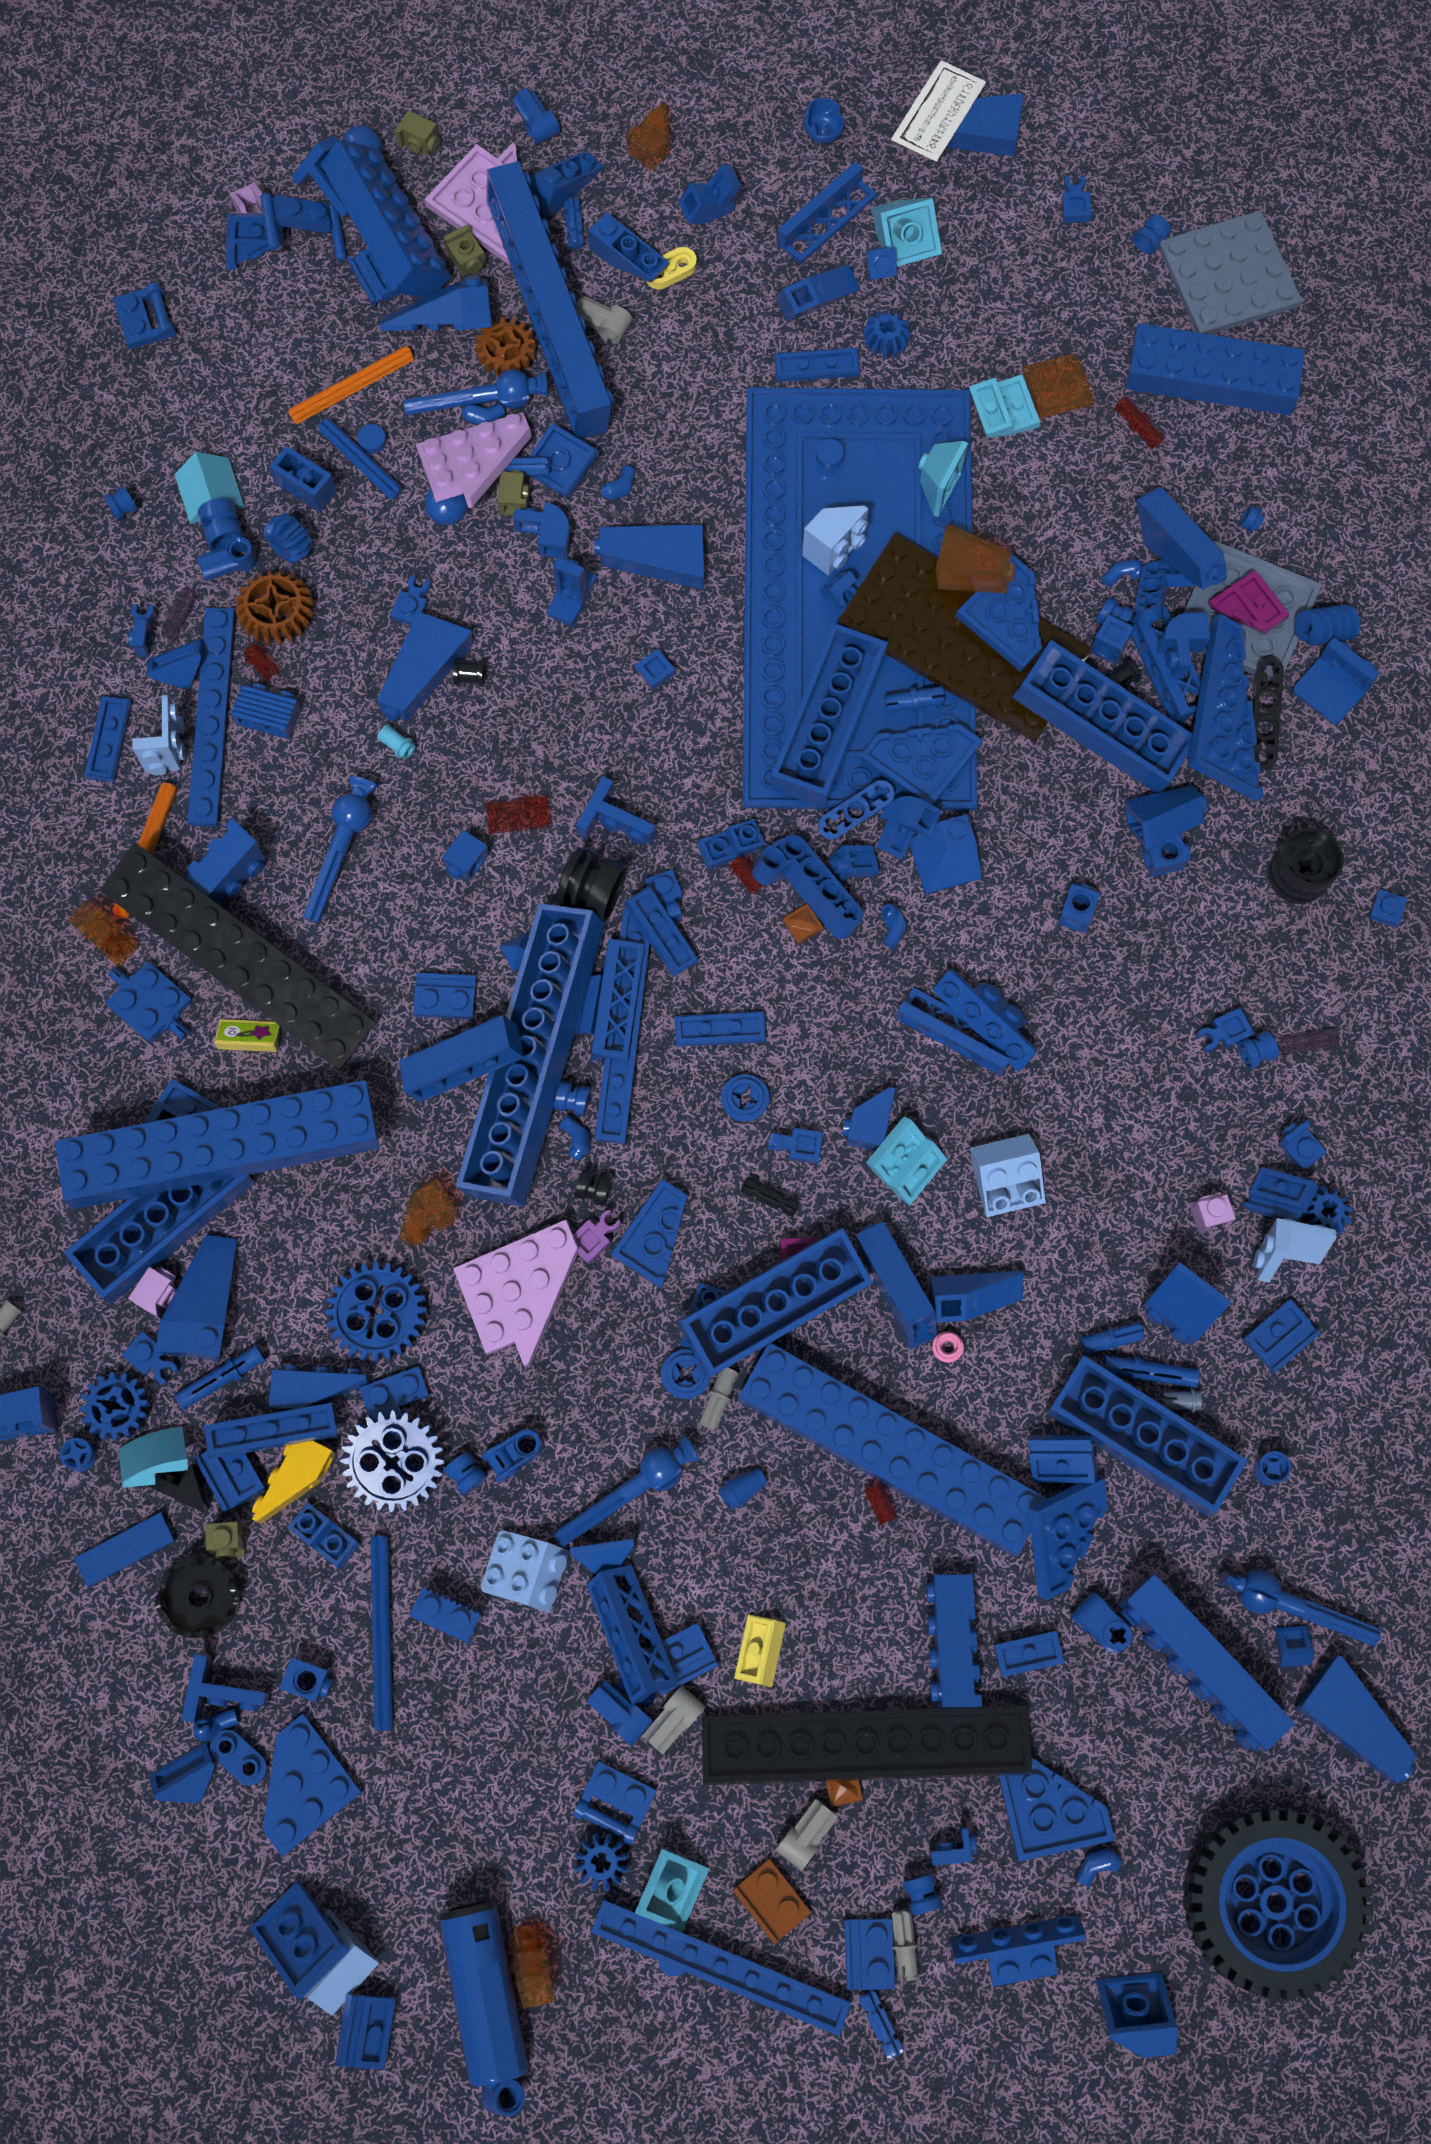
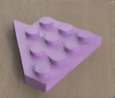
(462, 197)
(472, 457)
(518, 1288)

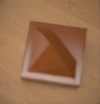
(802, 924)
(843, 1792)

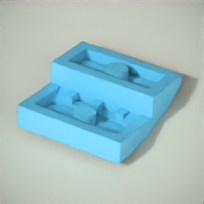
(1004, 406)
(906, 1160)
(152, 1454)

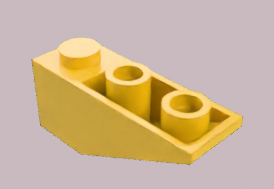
(300, 1472)

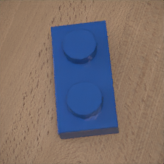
(1028, 1654)

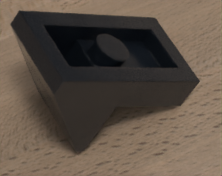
(189, 1490)

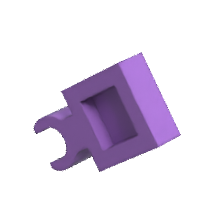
(592, 1238)

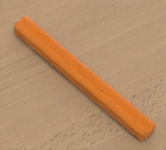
(350, 384)
(153, 827)

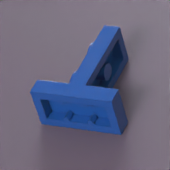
(311, 170)
(572, 590)
(612, 817)
(217, 1695)

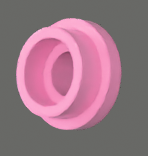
(951, 1337)

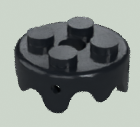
(175, 1595)

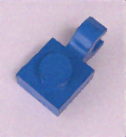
(141, 635)
(668, 892)
(802, 1145)

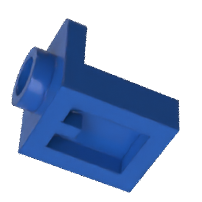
(853, 862)
(1301, 1145)
(948, 1854)

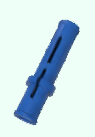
(251, 1357)
(1151, 1371)

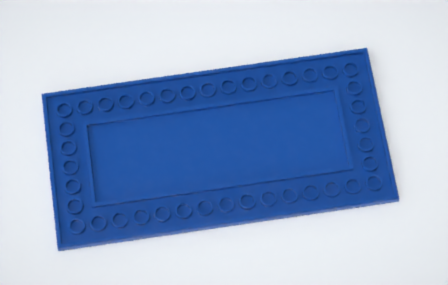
(784, 611)

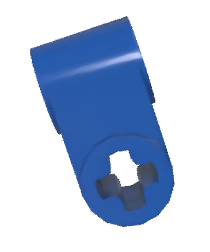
(512, 1456)
(1097, 1621)

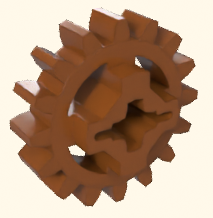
(508, 349)

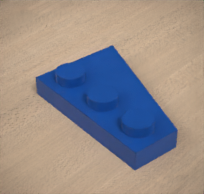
(652, 1235)

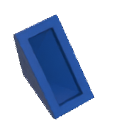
(177, 665)
(603, 1555)
(184, 1777)

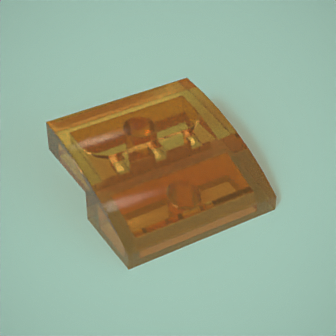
(1057, 385)

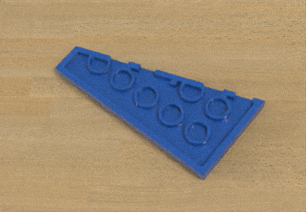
(1224, 717)

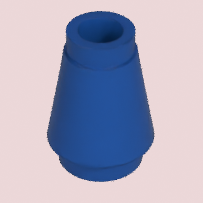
(741, 1489)

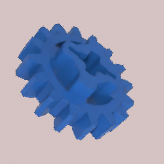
(110, 1418)

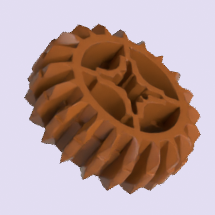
(297, 607)

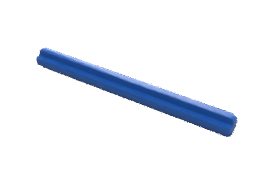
(381, 1633)

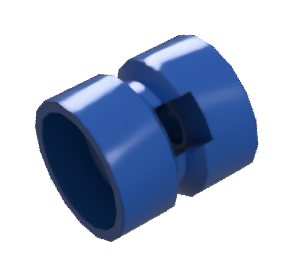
(219, 522)

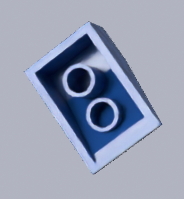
(1185, 1305)

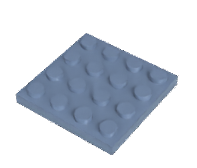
(1229, 273)
(1291, 589)

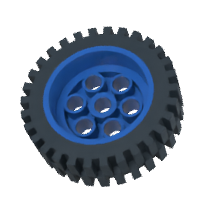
(1333, 1893)

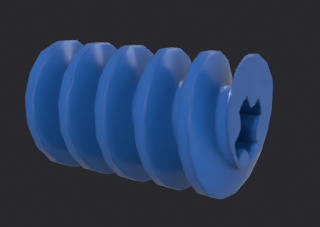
(1325, 623)

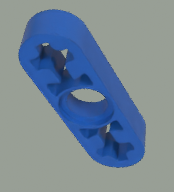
(879, 804)

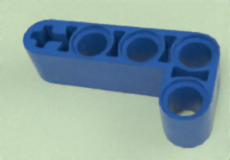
(813, 882)

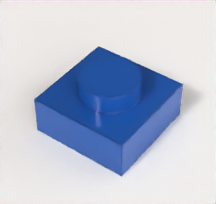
(881, 262)
(655, 669)
(1388, 908)

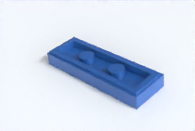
(817, 364)
(108, 739)
(661, 931)
(720, 1029)
(124, 1550)

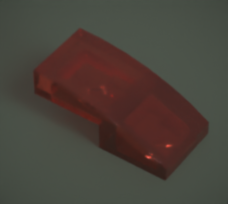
(521, 815)

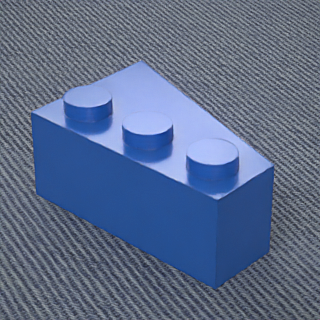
(27, 1413)

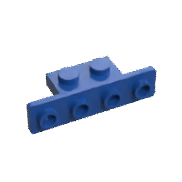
(989, 1016)
(1021, 1950)

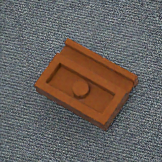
(771, 1901)

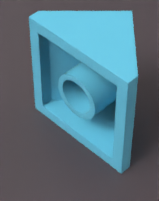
(205, 479)
(672, 1890)

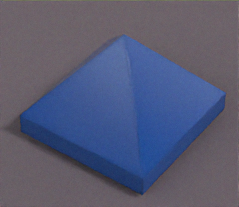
(514, 951)

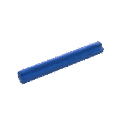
(360, 458)

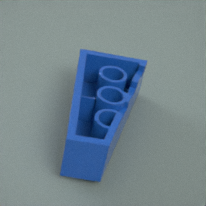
(227, 864)
(953, 1641)

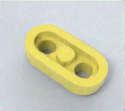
(673, 272)

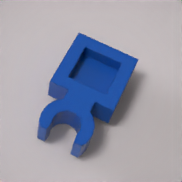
(1075, 202)
(410, 603)
(1227, 1029)
(143, 1357)

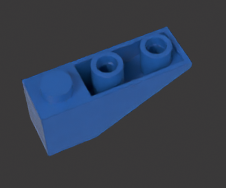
(563, 180)
(624, 249)
(817, 292)
(973, 1294)
(302, 1389)

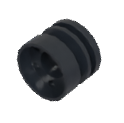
(1316, 855)
(594, 885)

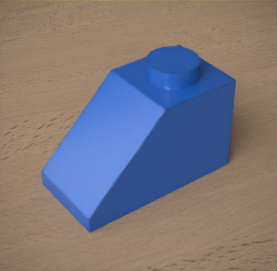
(869, 1121)

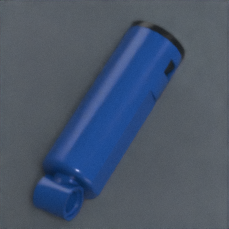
(485, 2003)

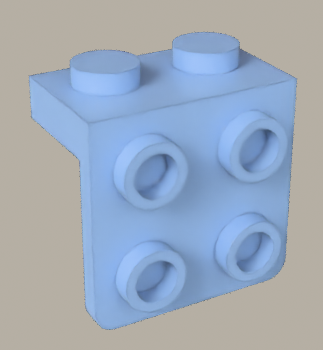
(163, 752)
(1294, 1242)
(524, 1570)

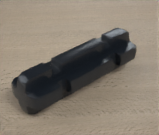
(770, 1196)

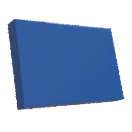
(299, 1939)

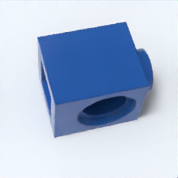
(1112, 639)
(465, 856)
(1159, 865)
(1074, 918)
(294, 1673)

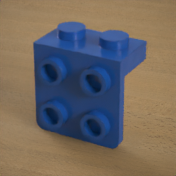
(1336, 681)

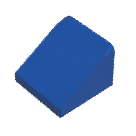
(1294, 1646)

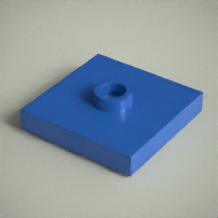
(568, 460)

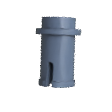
(1182, 1400)

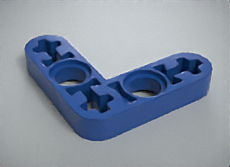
(1157, 577)

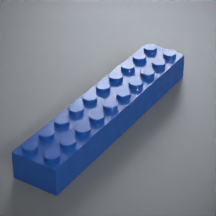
(548, 300)
(523, 1093)
(216, 1145)
(891, 1449)

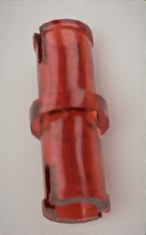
(1139, 422)

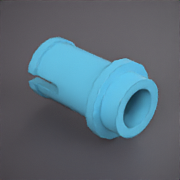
(399, 744)

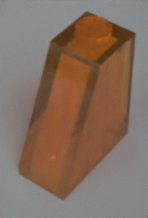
(973, 564)

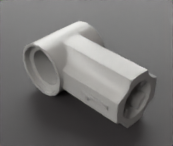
(609, 322)
(677, 1715)
(803, 1839)

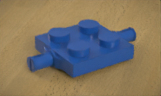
(148, 1003)

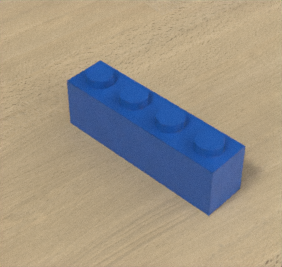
(461, 1058)

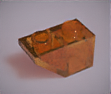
(650, 139)
(102, 933)
(427, 1211)
(532, 1965)

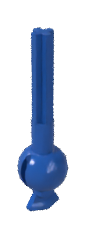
(511, 389)
(351, 815)
(659, 1470)
(1261, 1593)

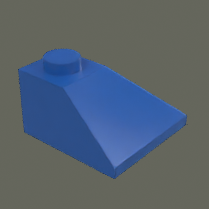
(948, 856)
(1139, 2013)

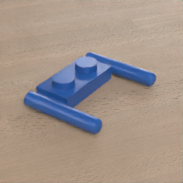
(301, 215)

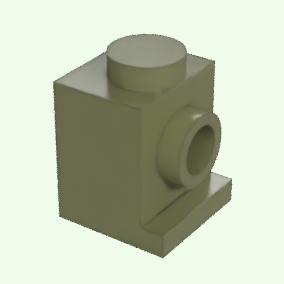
(417, 134)
(464, 251)
(512, 492)
(225, 1539)

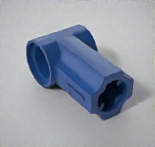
(538, 122)
(225, 559)
(623, 1716)

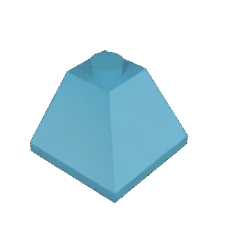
(908, 227)
(941, 472)

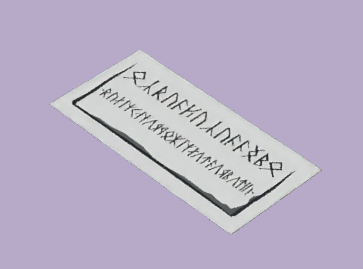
(938, 110)

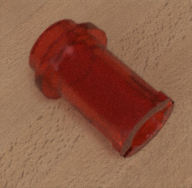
(258, 659)
(743, 869)
(880, 1503)

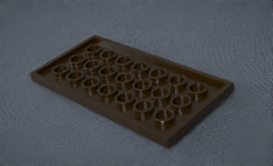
(920, 623)

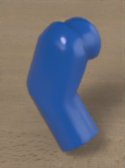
(476, 414)
(619, 487)
(1121, 568)
(895, 923)
(580, 1137)
(208, 1728)
(1097, 1862)

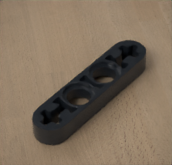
(1271, 714)

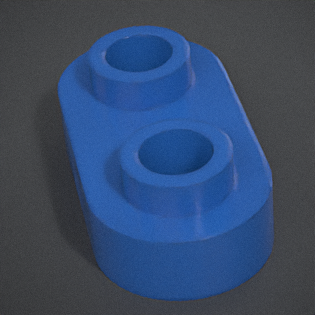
(237, 1758)

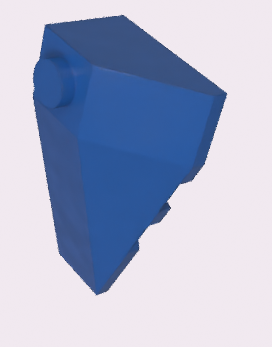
(461, 304)
(198, 1309)

